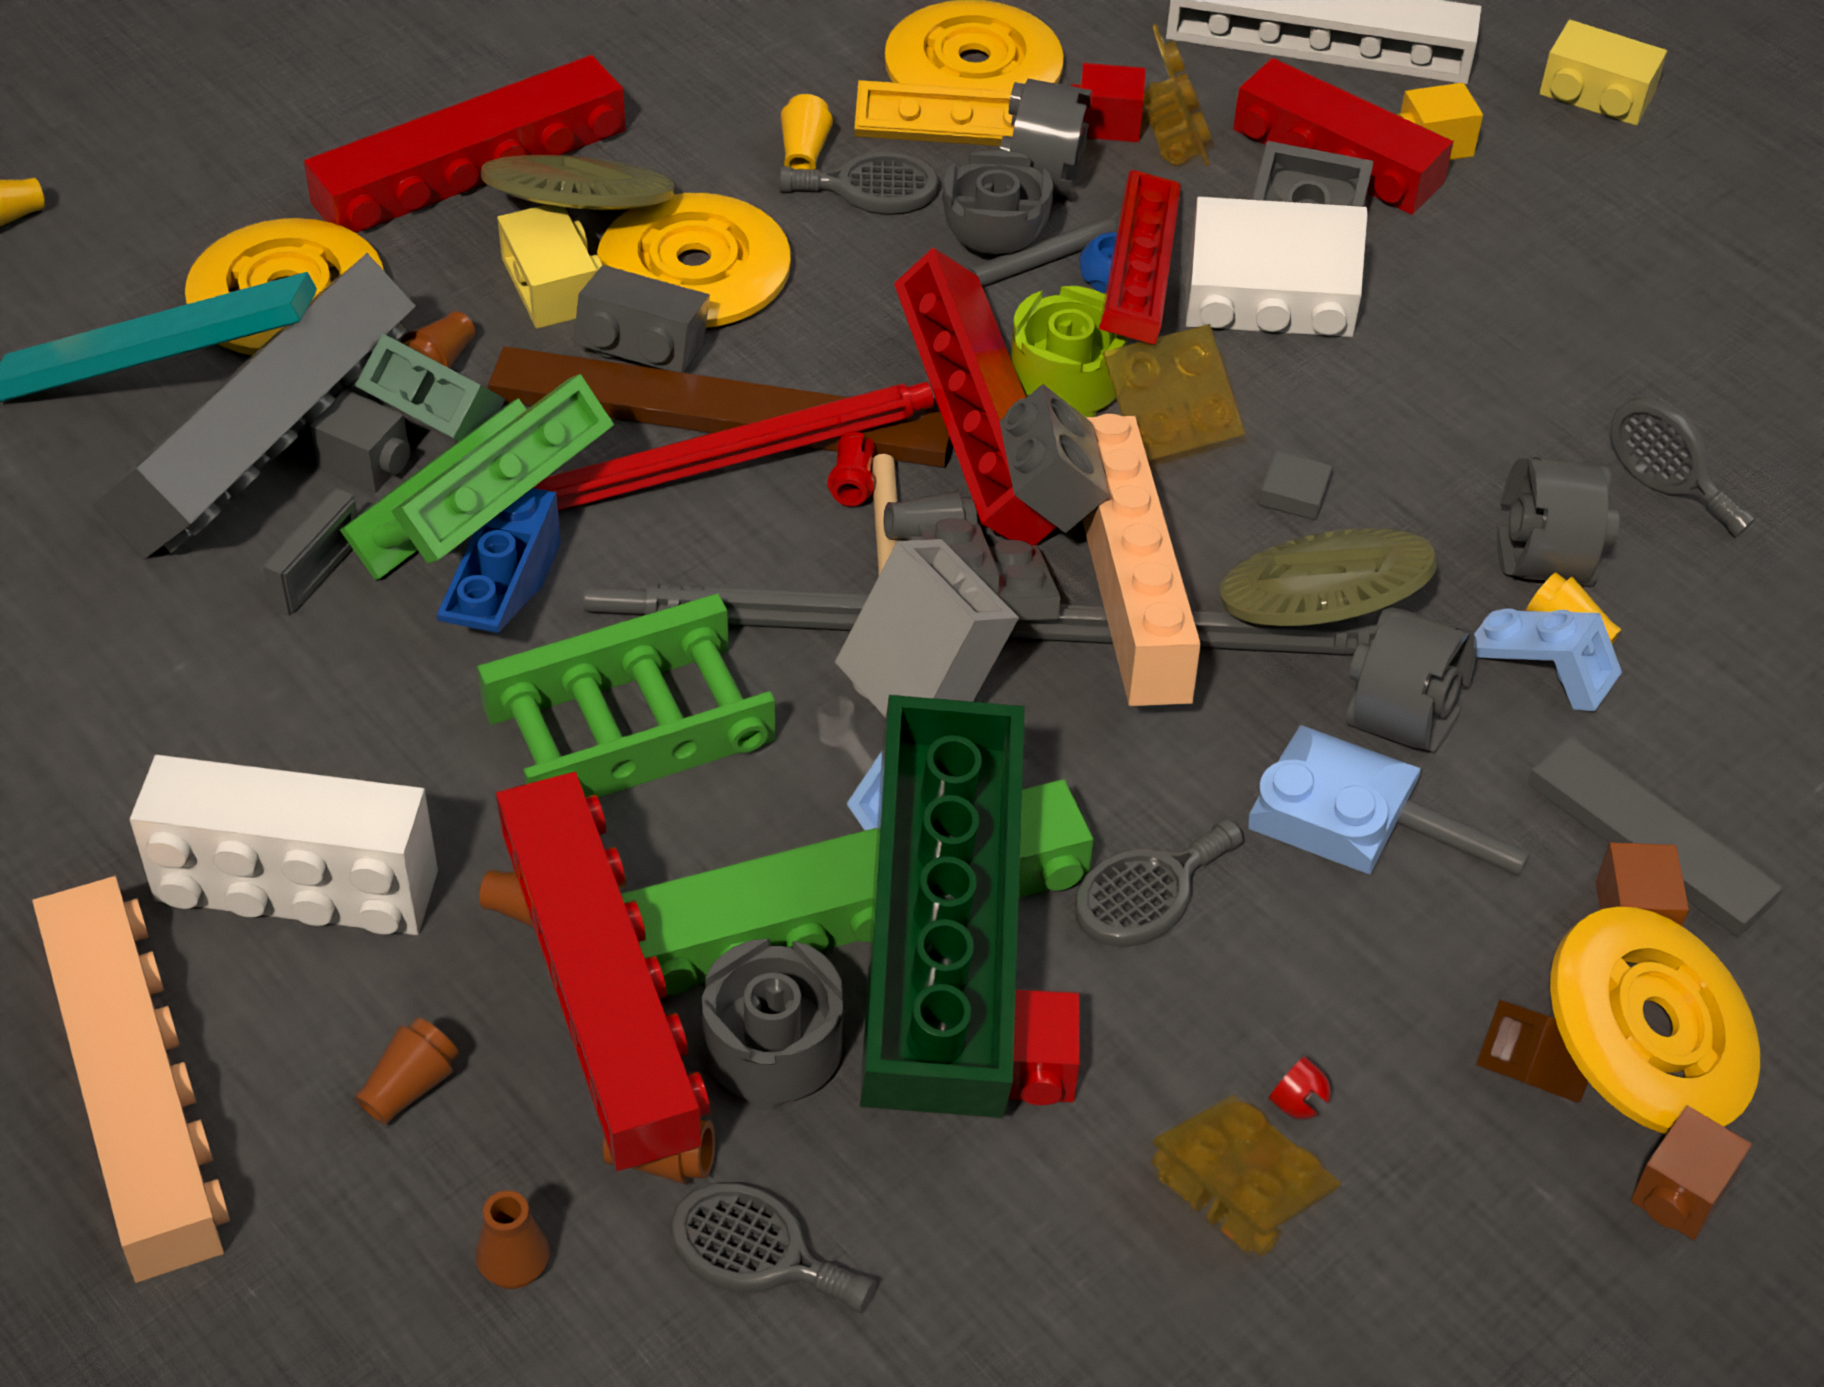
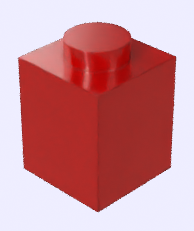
(1115, 101)
(1045, 1047)

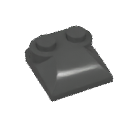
(1312, 176)

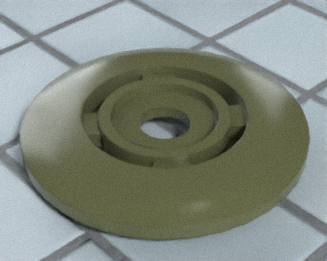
(577, 182)
(1328, 577)

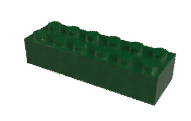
(945, 909)

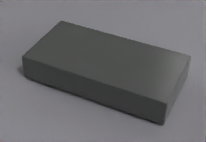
(309, 553)

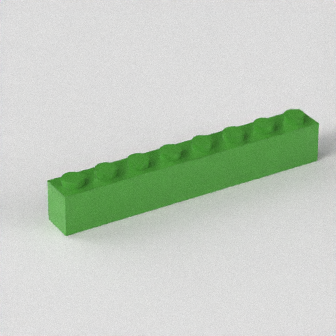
(826, 891)

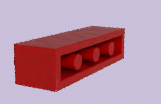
(1309, 113)

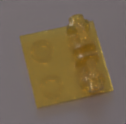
(1171, 108)
(1175, 391)
(1247, 1167)

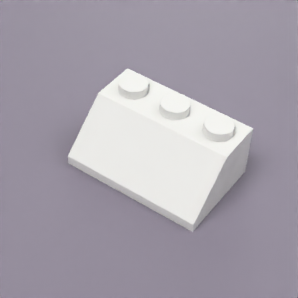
(1275, 266)

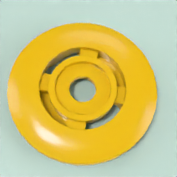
(929, 41)
(744, 246)
(270, 253)
(1605, 1030)

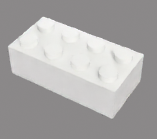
(286, 844)

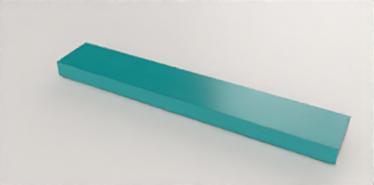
(156, 336)

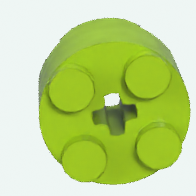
(1062, 347)

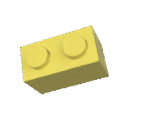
(1603, 72)
(546, 261)

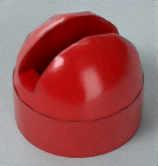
(1297, 1087)

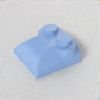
(1333, 798)

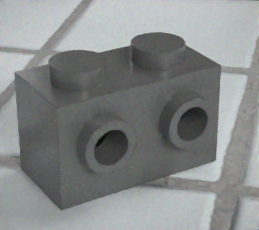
(641, 319)

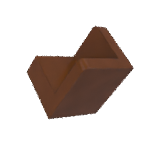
(1531, 1050)

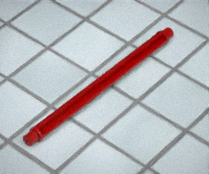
(737, 444)

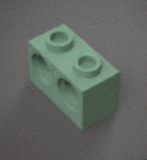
(427, 389)

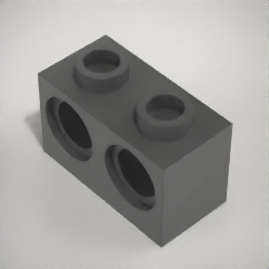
(1053, 458)

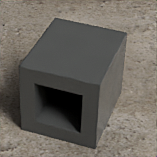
(360, 441)

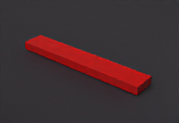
(1141, 257)

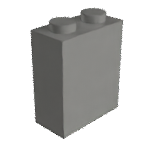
(925, 628)

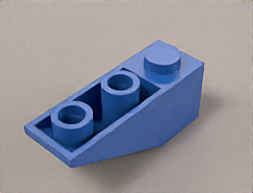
(504, 564)

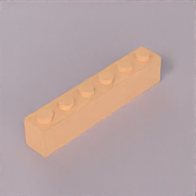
(1140, 574)
(127, 1081)

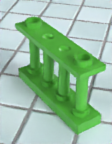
(477, 478)
(616, 656)

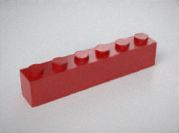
(446, 149)
(970, 383)
(599, 972)

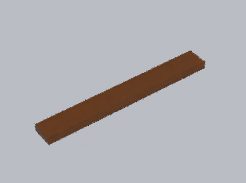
(701, 401)

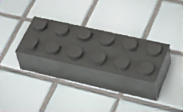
(255, 412)

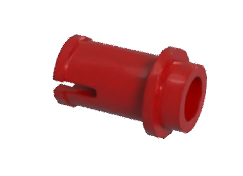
(851, 477)

